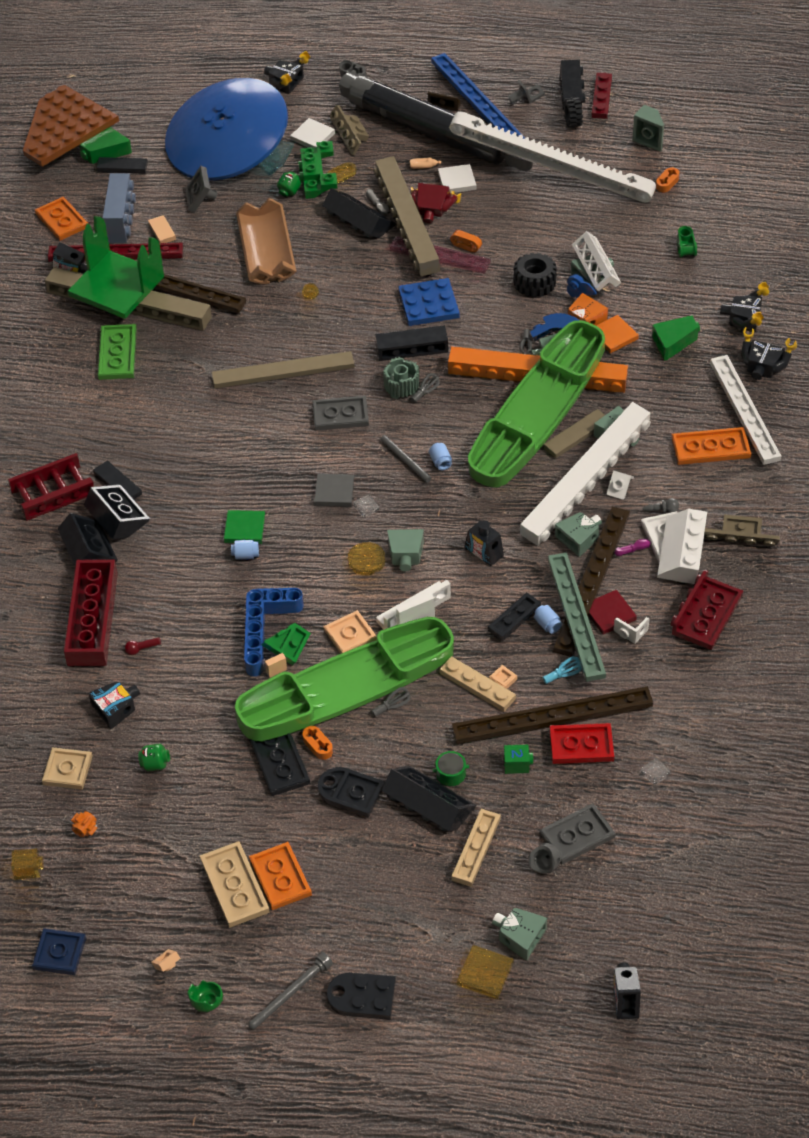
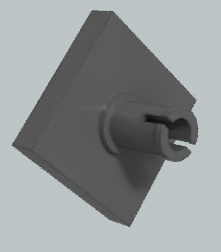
(199, 189)

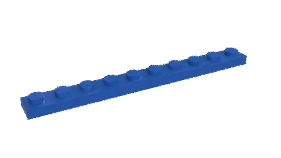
(472, 94)

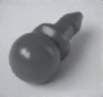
(669, 505)

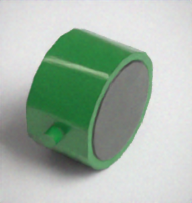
(450, 768)

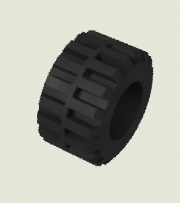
(535, 274)

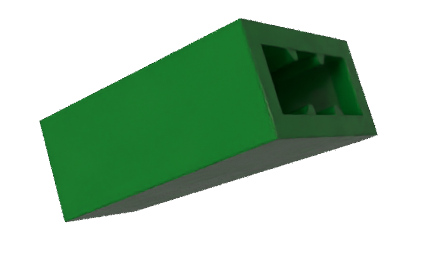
(105, 144)
(675, 335)

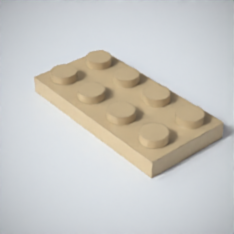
(234, 884)

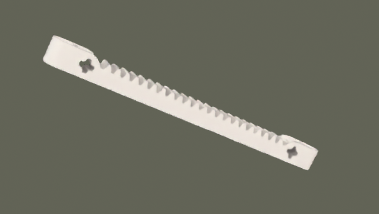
(640, 188)

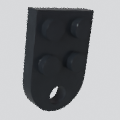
(351, 790)
(363, 995)

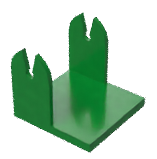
(115, 280)

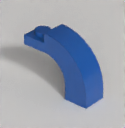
(553, 323)

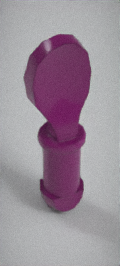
(639, 544)

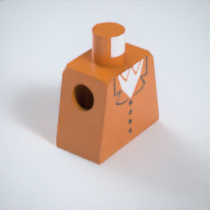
(588, 310)

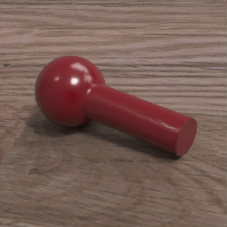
(133, 647)

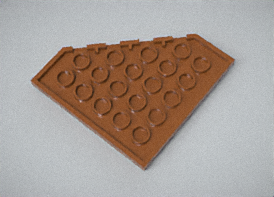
(64, 122)

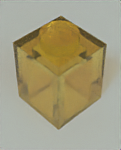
(26, 864)

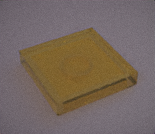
(485, 971)

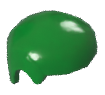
(205, 996)

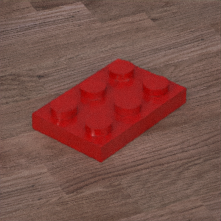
(581, 743)

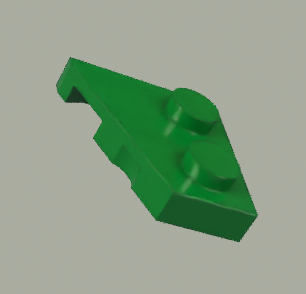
(289, 642)

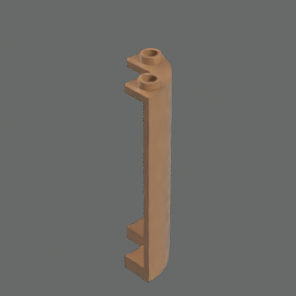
(266, 242)

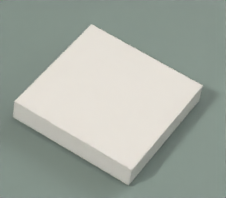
(312, 132)
(457, 178)
(416, 609)

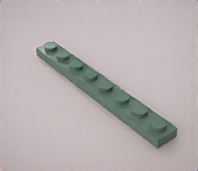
(576, 617)

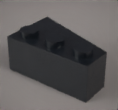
(571, 80)

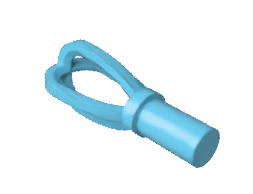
(558, 673)

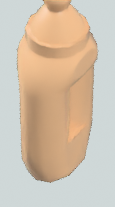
(419, 163)

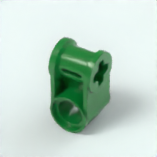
(686, 242)

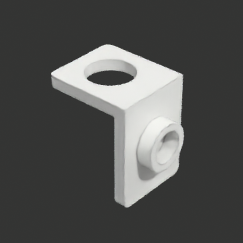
(619, 485)
(629, 632)

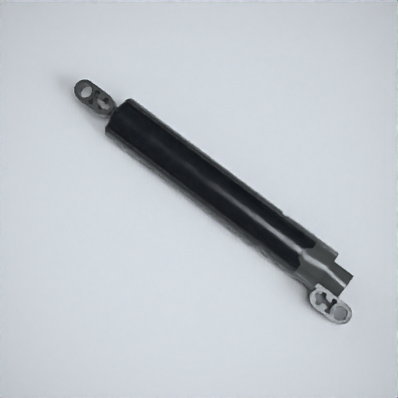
(414, 114)

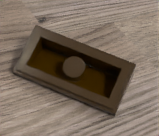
(444, 101)

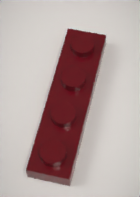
(602, 95)

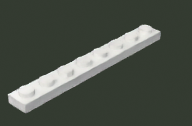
(745, 410)

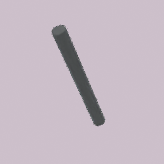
(405, 458)

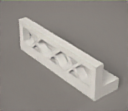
(597, 257)
(440, 592)

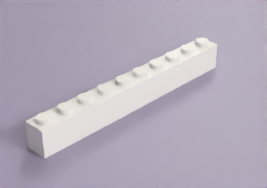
(585, 474)

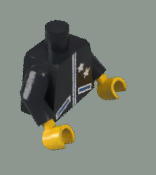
(287, 75)
(746, 309)
(764, 358)

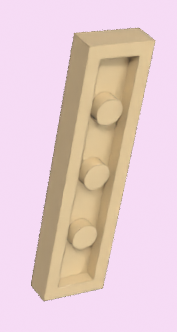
(477, 684)
(476, 847)

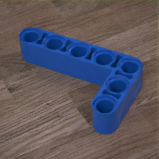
(257, 605)

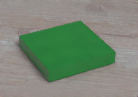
(244, 526)

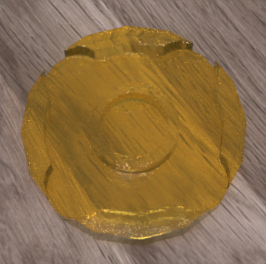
(366, 558)

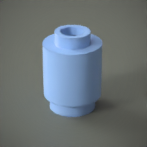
(440, 456)
(245, 549)
(548, 619)

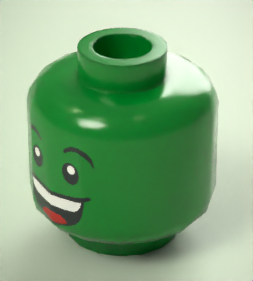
(288, 184)
(153, 757)

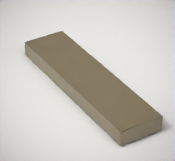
(573, 435)

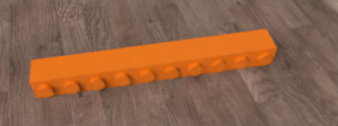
(516, 366)

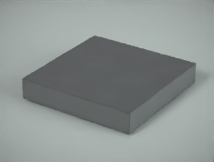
(334, 490)

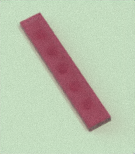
(449, 257)

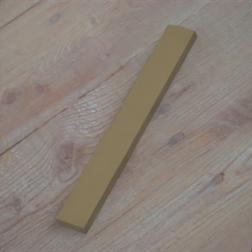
(283, 369)

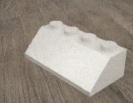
(682, 546)

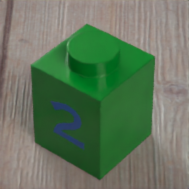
(517, 759)

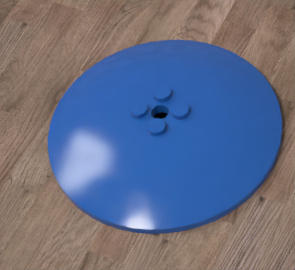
(228, 147)

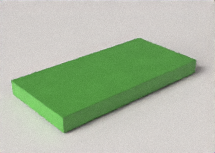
(117, 351)

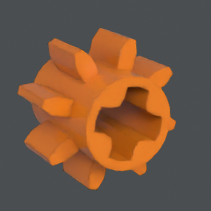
(84, 824)

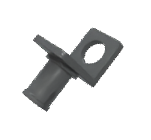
(524, 93)

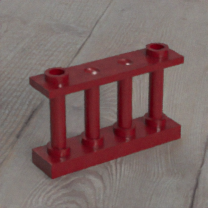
(57, 499)

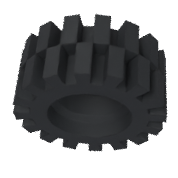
(573, 112)

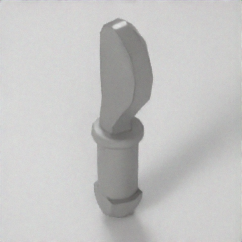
(382, 207)

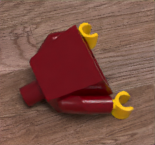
(433, 200)

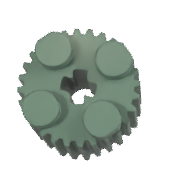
(401, 378)

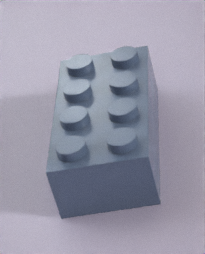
(119, 207)

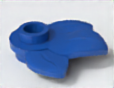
(577, 286)

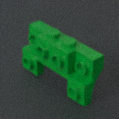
(314, 180)

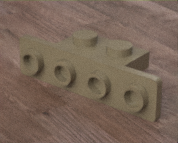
(349, 128)
(742, 528)

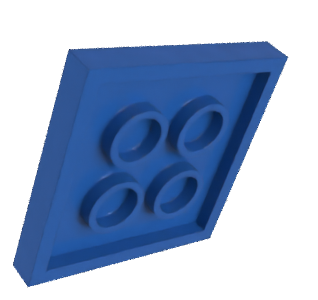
(428, 301)

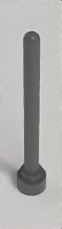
(321, 963)

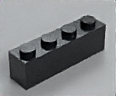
(412, 343)

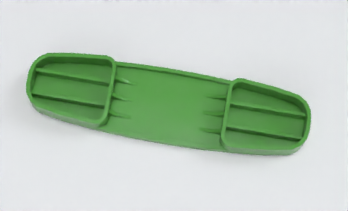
(537, 404)
(344, 681)

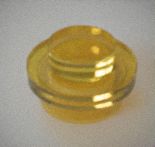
(310, 291)

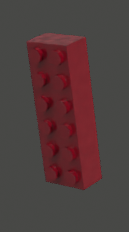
(91, 613)

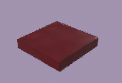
(608, 608)

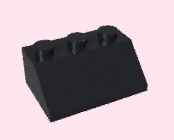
(115, 511)
(85, 539)

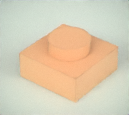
(166, 960)

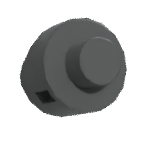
(544, 858)

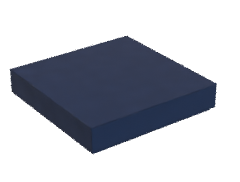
(59, 951)

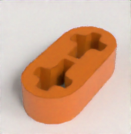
(664, 182)
(466, 241)
(314, 745)

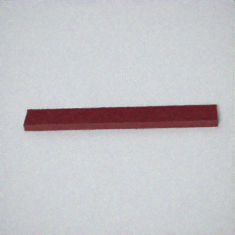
(168, 250)

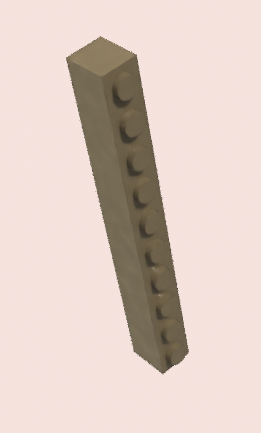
(406, 216)
(154, 305)

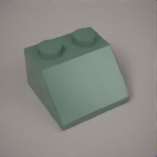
(648, 128)

